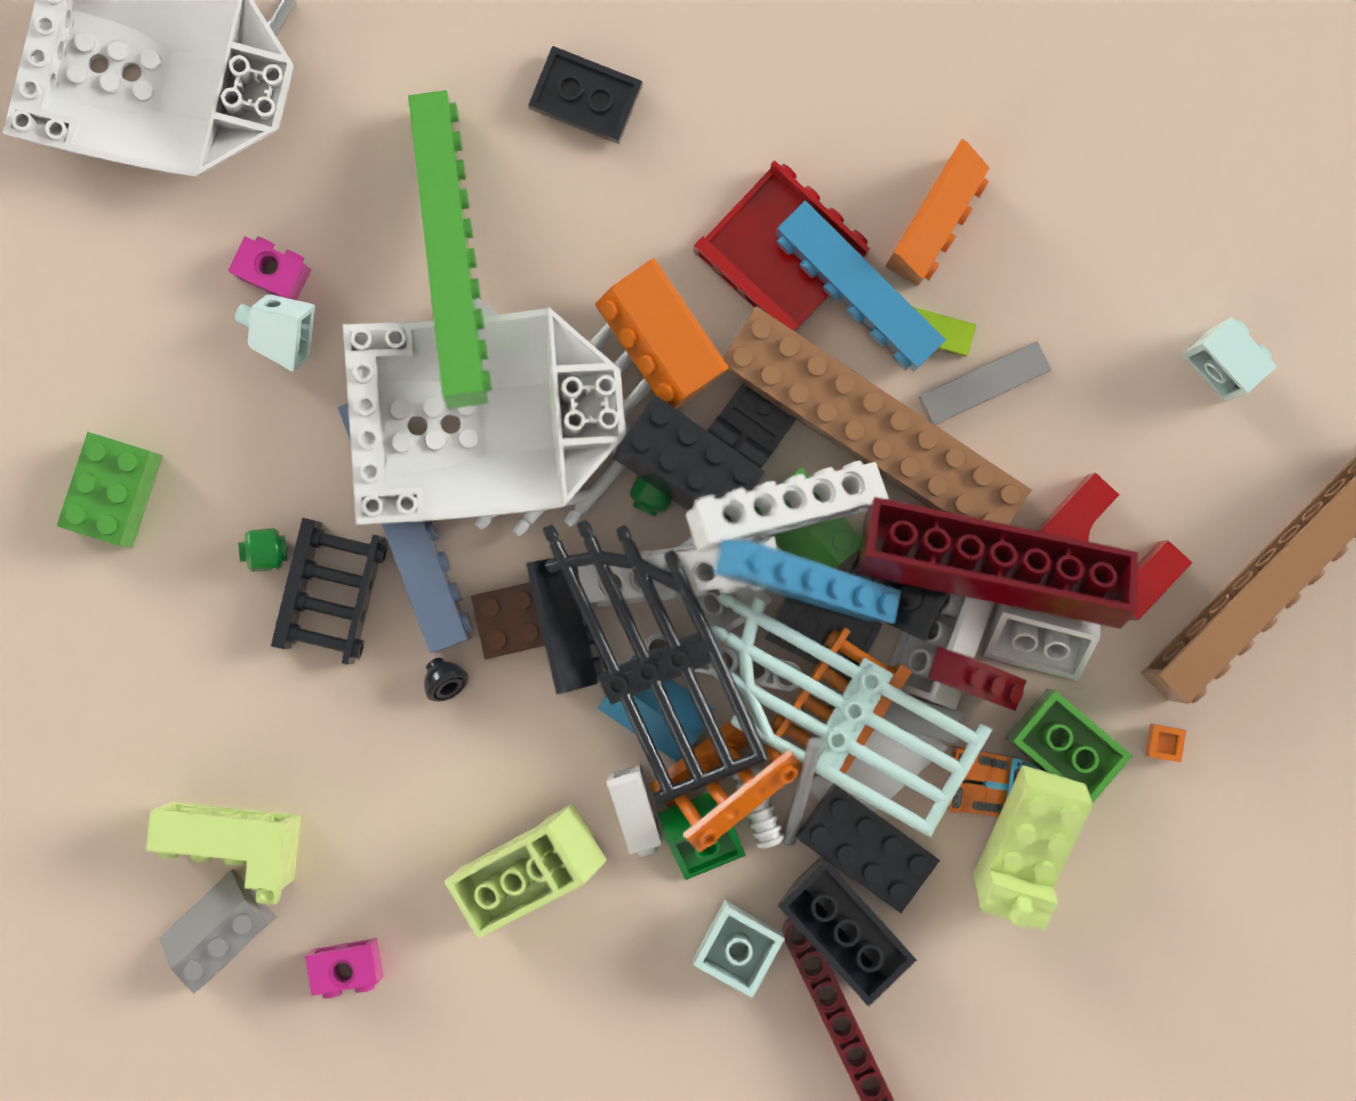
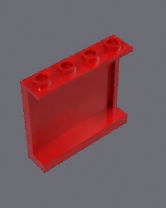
(751, 262)

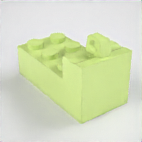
(236, 835)
(1030, 847)
(526, 872)

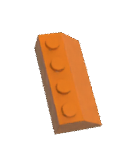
(939, 214)
(661, 335)

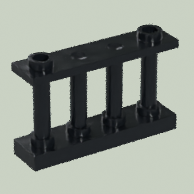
(305, 569)

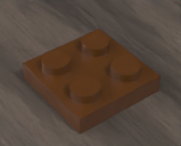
(507, 620)

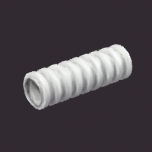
(763, 819)

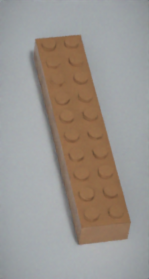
(869, 423)
(1258, 593)

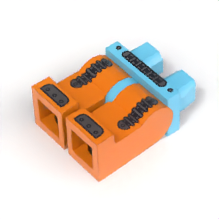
(997, 777)

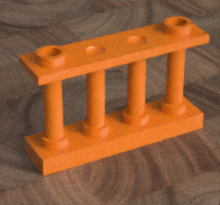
(837, 642)
(734, 808)

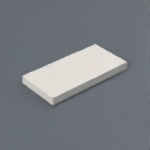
(873, 777)

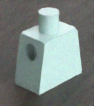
(279, 329)

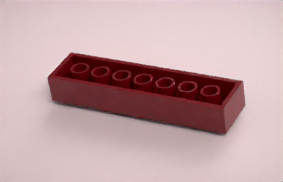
(999, 563)

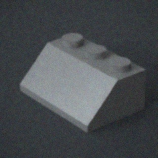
(214, 931)

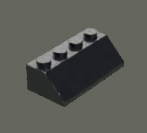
(563, 630)
(845, 931)

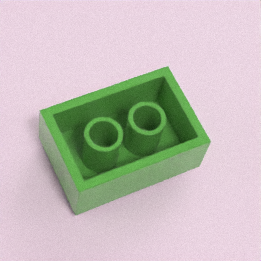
(109, 490)
(1068, 743)

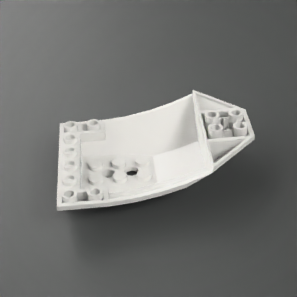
(204, 90)
(527, 450)

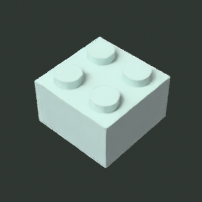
(1230, 359)
(738, 948)

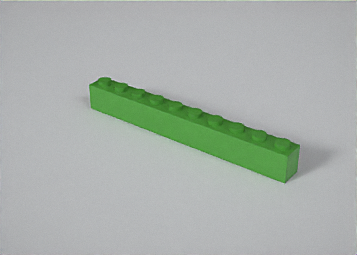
(448, 251)

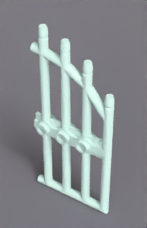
(848, 718)

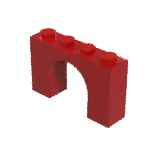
(1075, 519)

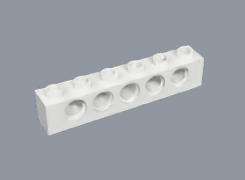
(710, 527)
(689, 558)

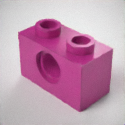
(251, 262)
(359, 955)

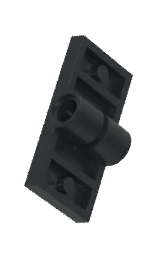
(751, 425)

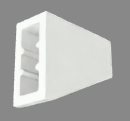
(635, 810)

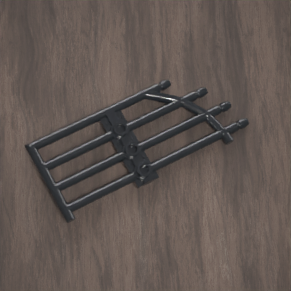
(658, 666)

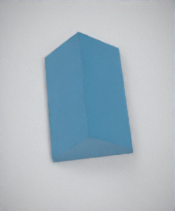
(655, 720)

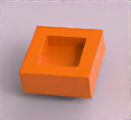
(1165, 743)

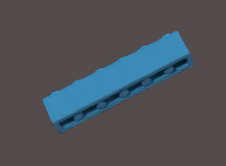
(858, 286)
(806, 581)

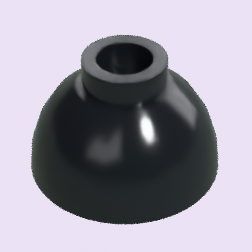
(444, 680)

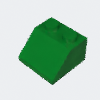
(688, 858)

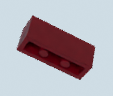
(977, 678)

